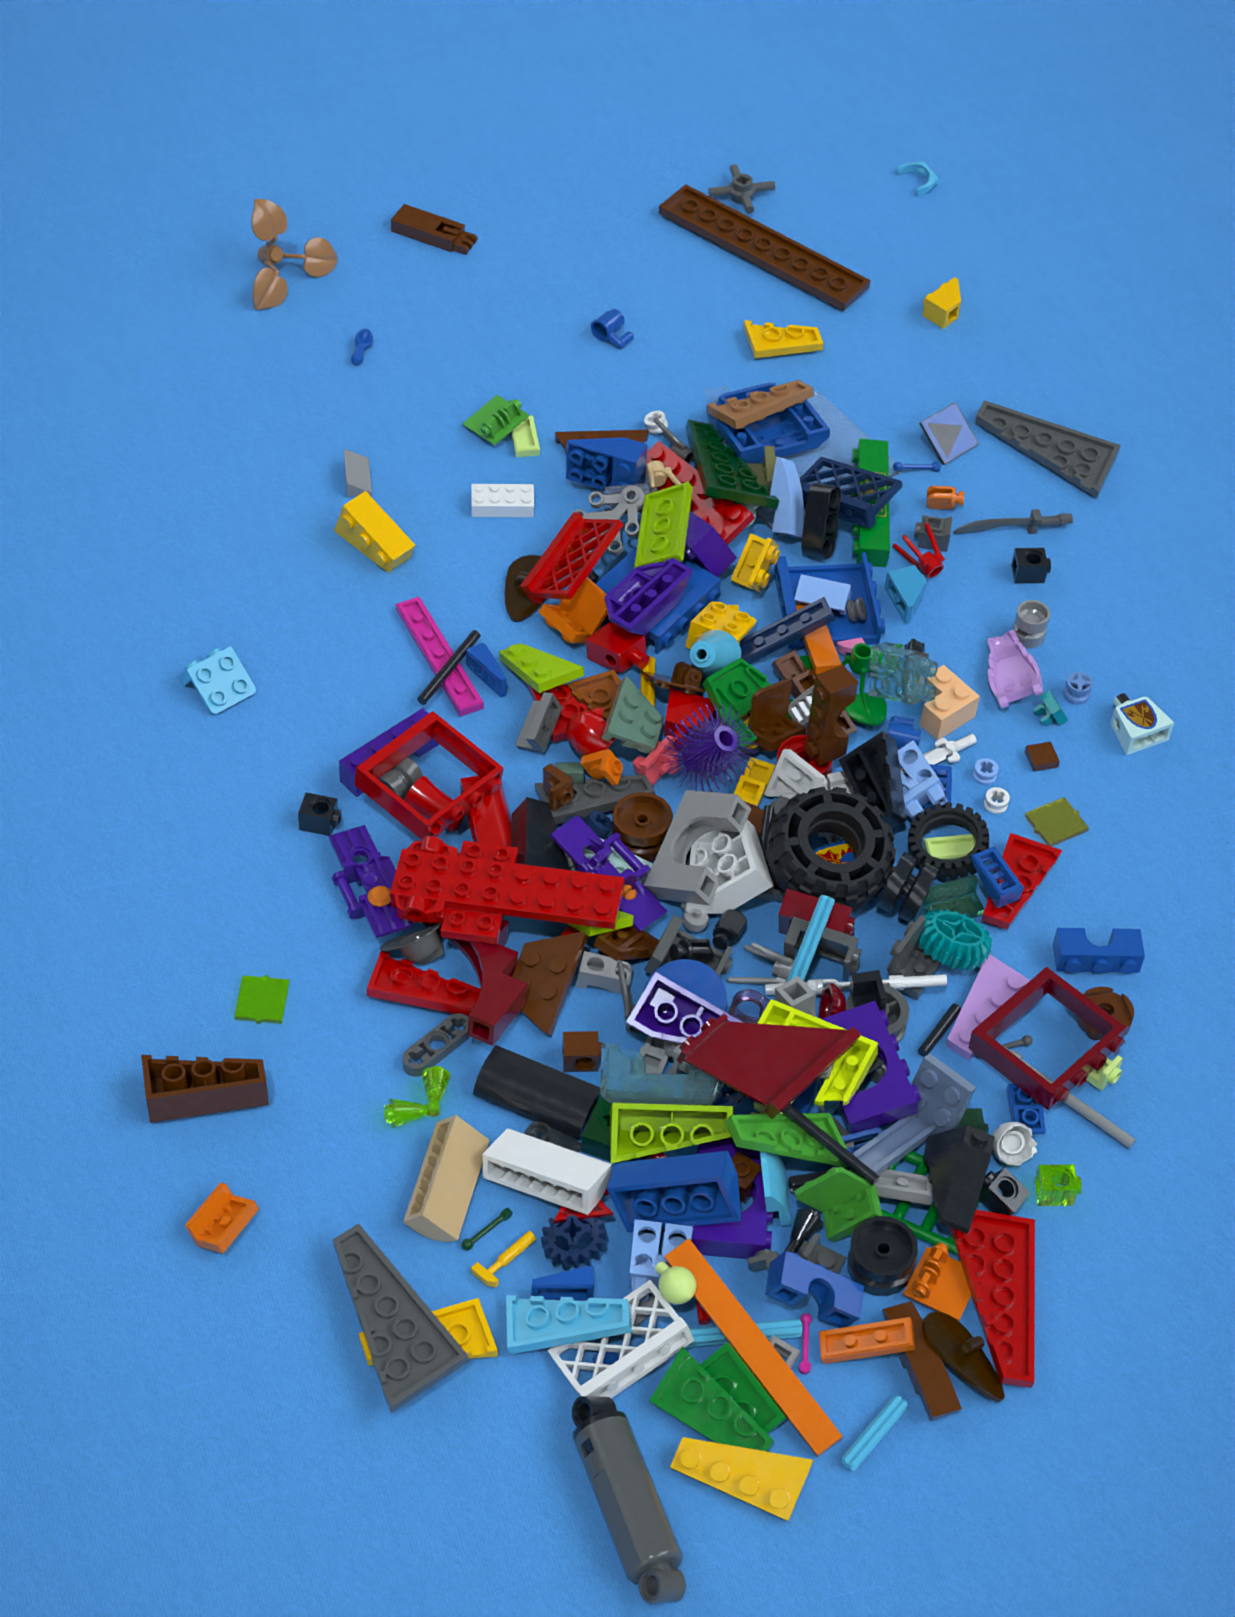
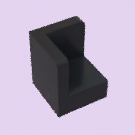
(867, 988)

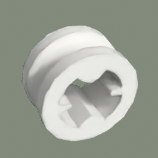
(652, 427)
(998, 794)

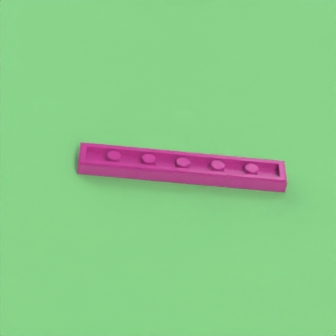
(436, 653)

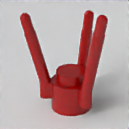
(929, 563)

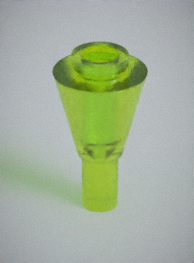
(435, 1083)
(402, 1112)

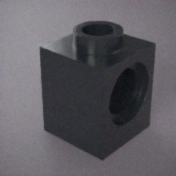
(1030, 565)
(319, 814)
(1013, 1192)

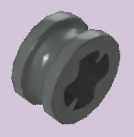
(856, 609)

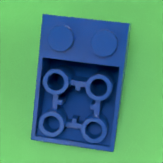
(606, 462)

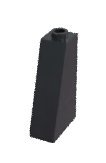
(531, 833)

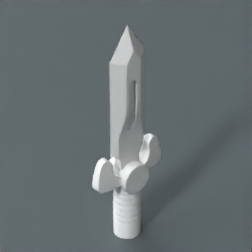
(949, 749)

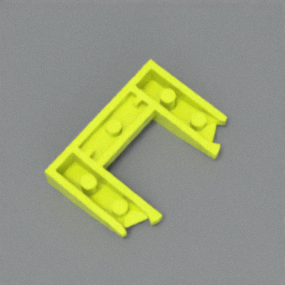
(847, 1070)

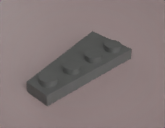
(596, 796)

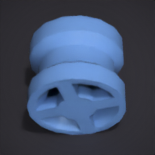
(1078, 688)

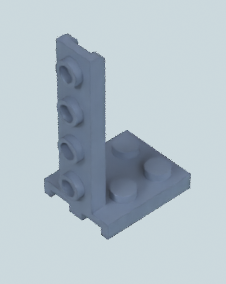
(941, 1108)

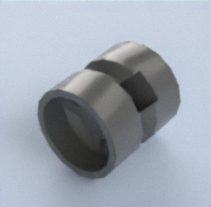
(402, 777)

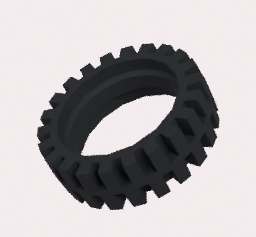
(947, 816)

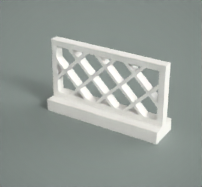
(640, 1360)

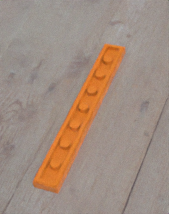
(756, 1350)

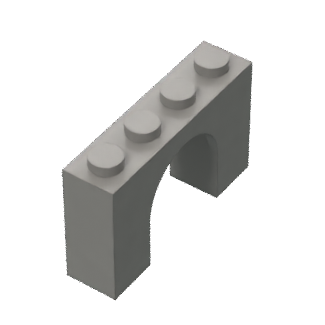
(696, 815)

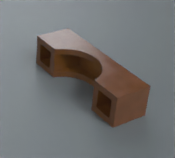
(831, 695)

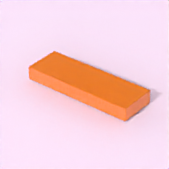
(866, 1340)

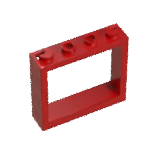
(428, 728)

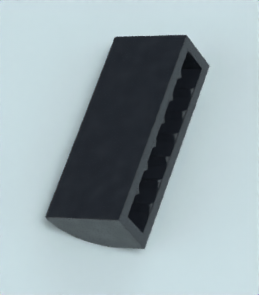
(536, 1091)

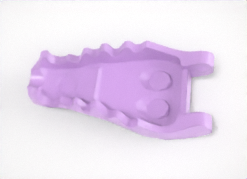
(1012, 670)

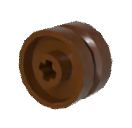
(642, 823)

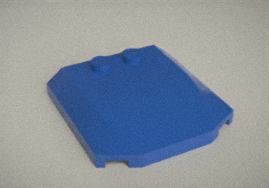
(789, 431)

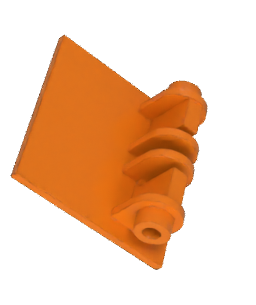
(939, 1282)

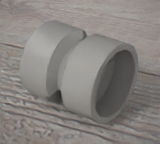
(1031, 623)

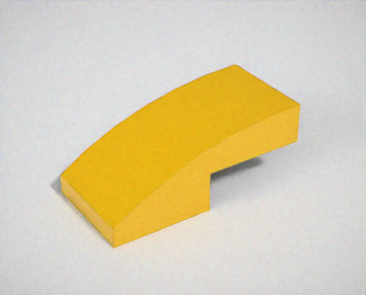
(754, 782)

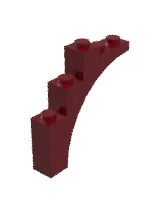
(500, 993)

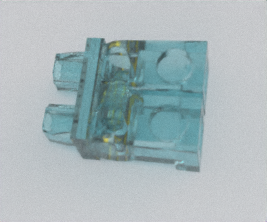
(901, 674)

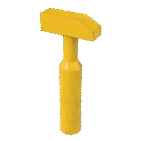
(486, 1275)

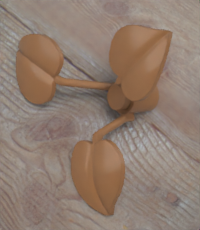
(266, 223)

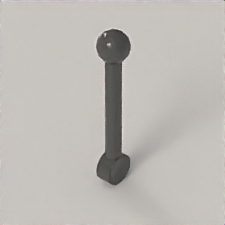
(1026, 1041)

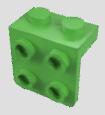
(842, 1199)

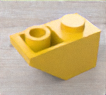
(943, 304)

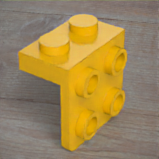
(755, 562)
(720, 617)

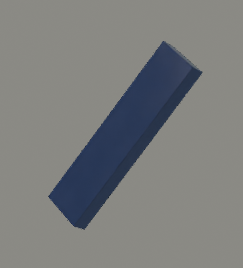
(786, 630)

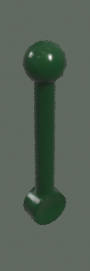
(467, 1244)

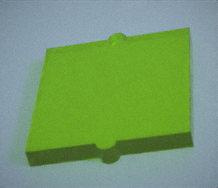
(262, 999)

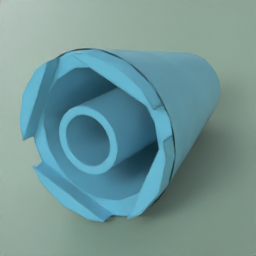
(714, 651)

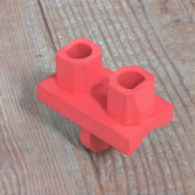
(652, 764)

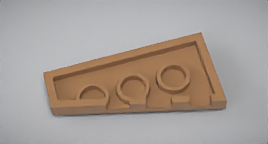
(760, 404)

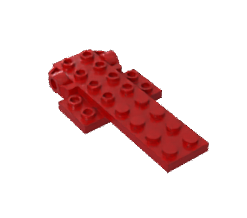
(484, 882)

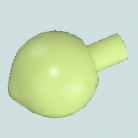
(676, 1283)

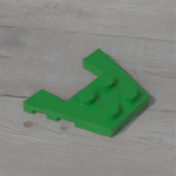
(735, 688)

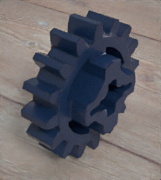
(560, 1244)

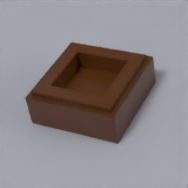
(1042, 756)

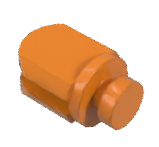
(944, 497)

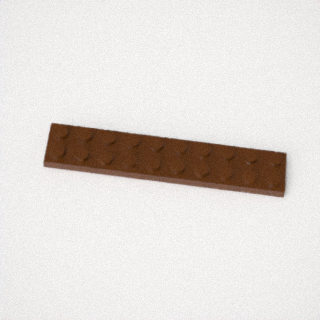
(764, 247)

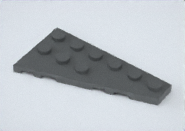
(1068, 452)
(400, 1330)

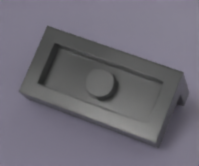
(539, 723)

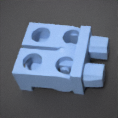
(922, 782)
(645, 1251)

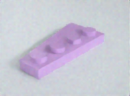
(990, 990)

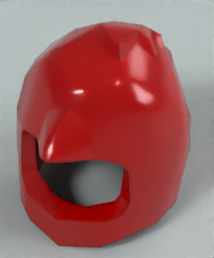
(586, 732)

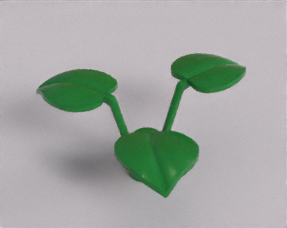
(865, 708)

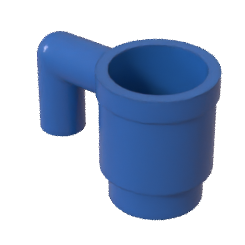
(607, 325)
(903, 731)

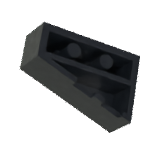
(876, 774)

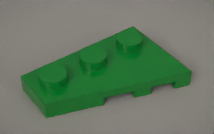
(744, 1387)

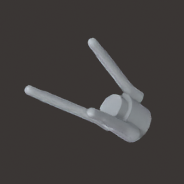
(781, 967)

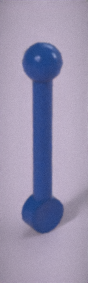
(935, 466)

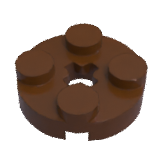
(1111, 1002)

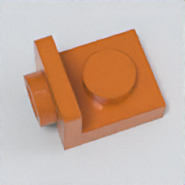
(603, 765)

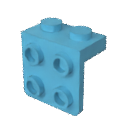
(219, 680)

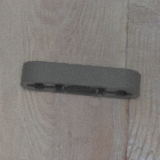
(431, 1055)

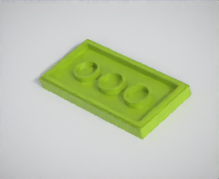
(664, 525)

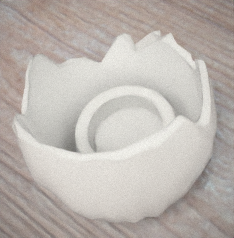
(1013, 1143)

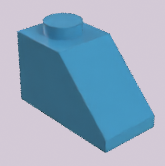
(906, 590)

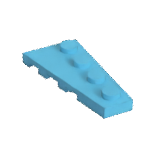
(551, 1323)

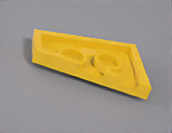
(776, 341)

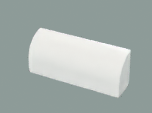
(546, 1171)

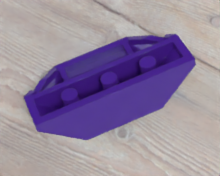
(647, 595)

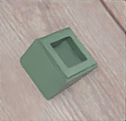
(573, 770)

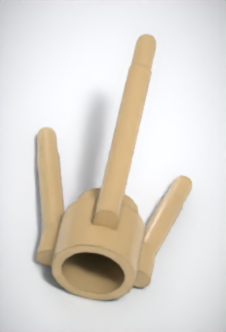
(658, 474)

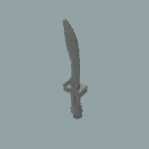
(1031, 523)

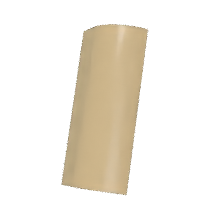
(446, 1180)

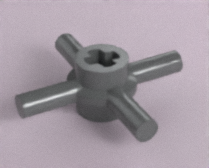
(741, 188)

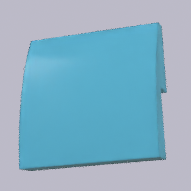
(776, 1187)

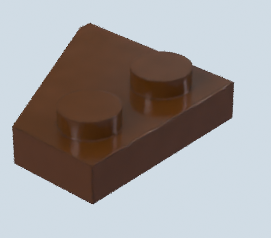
(626, 944)

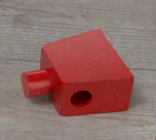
(617, 648)
(681, 705)

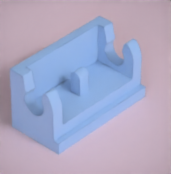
(813, 588)

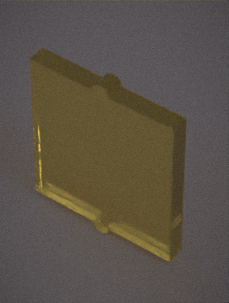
(1056, 822)

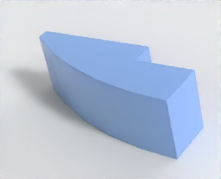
(790, 509)

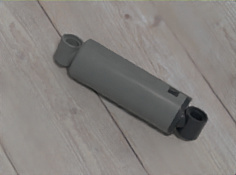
(628, 1499)

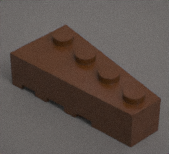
(201, 1086)

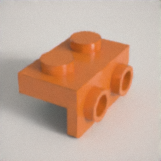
(220, 1219)

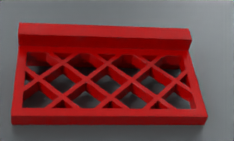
(567, 546)

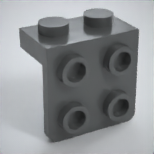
(910, 959)

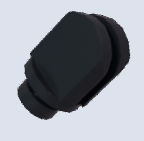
(729, 929)
(692, 949)

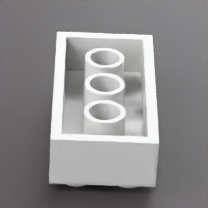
(502, 500)

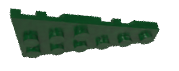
(723, 473)

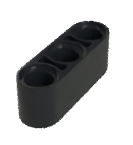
(821, 520)

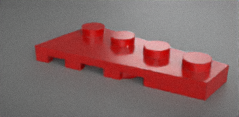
(1030, 864)
(410, 985)

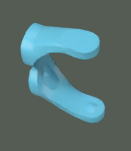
(922, 169)

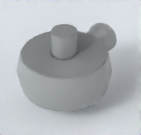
(695, 921)

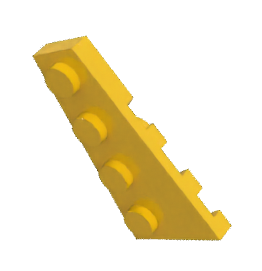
(466, 1325)
(752, 1475)

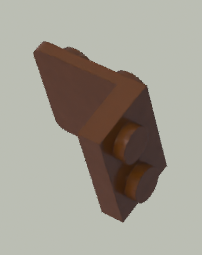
(770, 717)

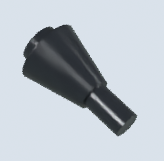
(805, 1225)

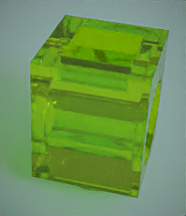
(1049, 1193)

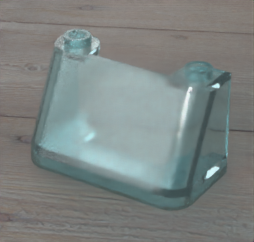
(626, 1081)

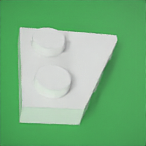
(793, 776)

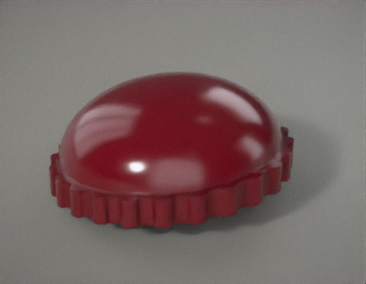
(831, 1001)

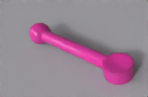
(805, 1366)

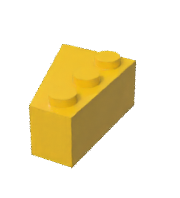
(373, 532)

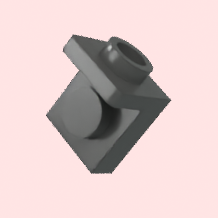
(821, 1255)

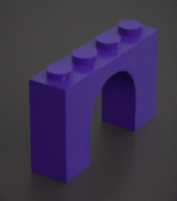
(893, 1095)
(742, 1237)

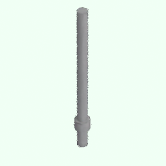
(1089, 1113)

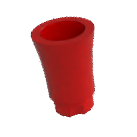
(429, 799)

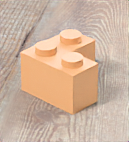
(952, 706)

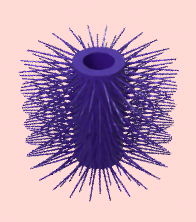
(710, 749)

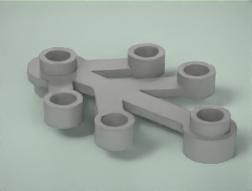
(624, 505)

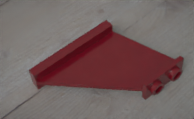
(765, 1059)

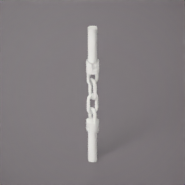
(898, 982)

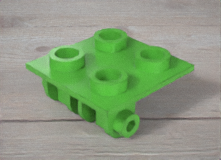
(496, 419)

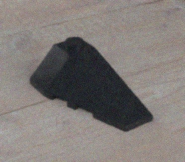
(957, 1171)

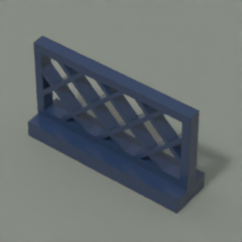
(855, 509)

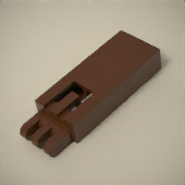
(432, 230)

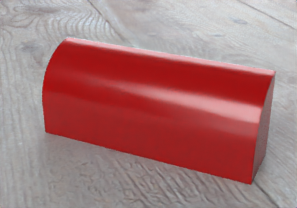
(491, 818)

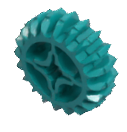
(955, 940)

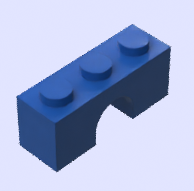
(1077, 954)
(836, 1295)

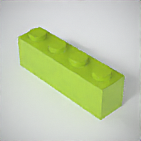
(658, 1128)

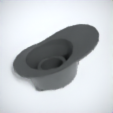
(417, 946)

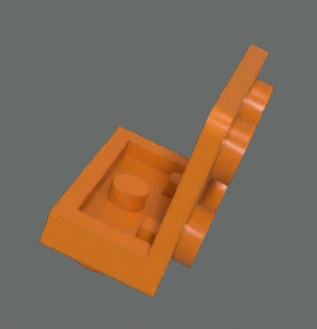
(580, 615)

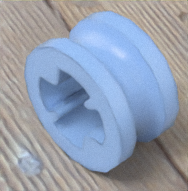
(985, 778)

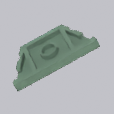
(633, 719)

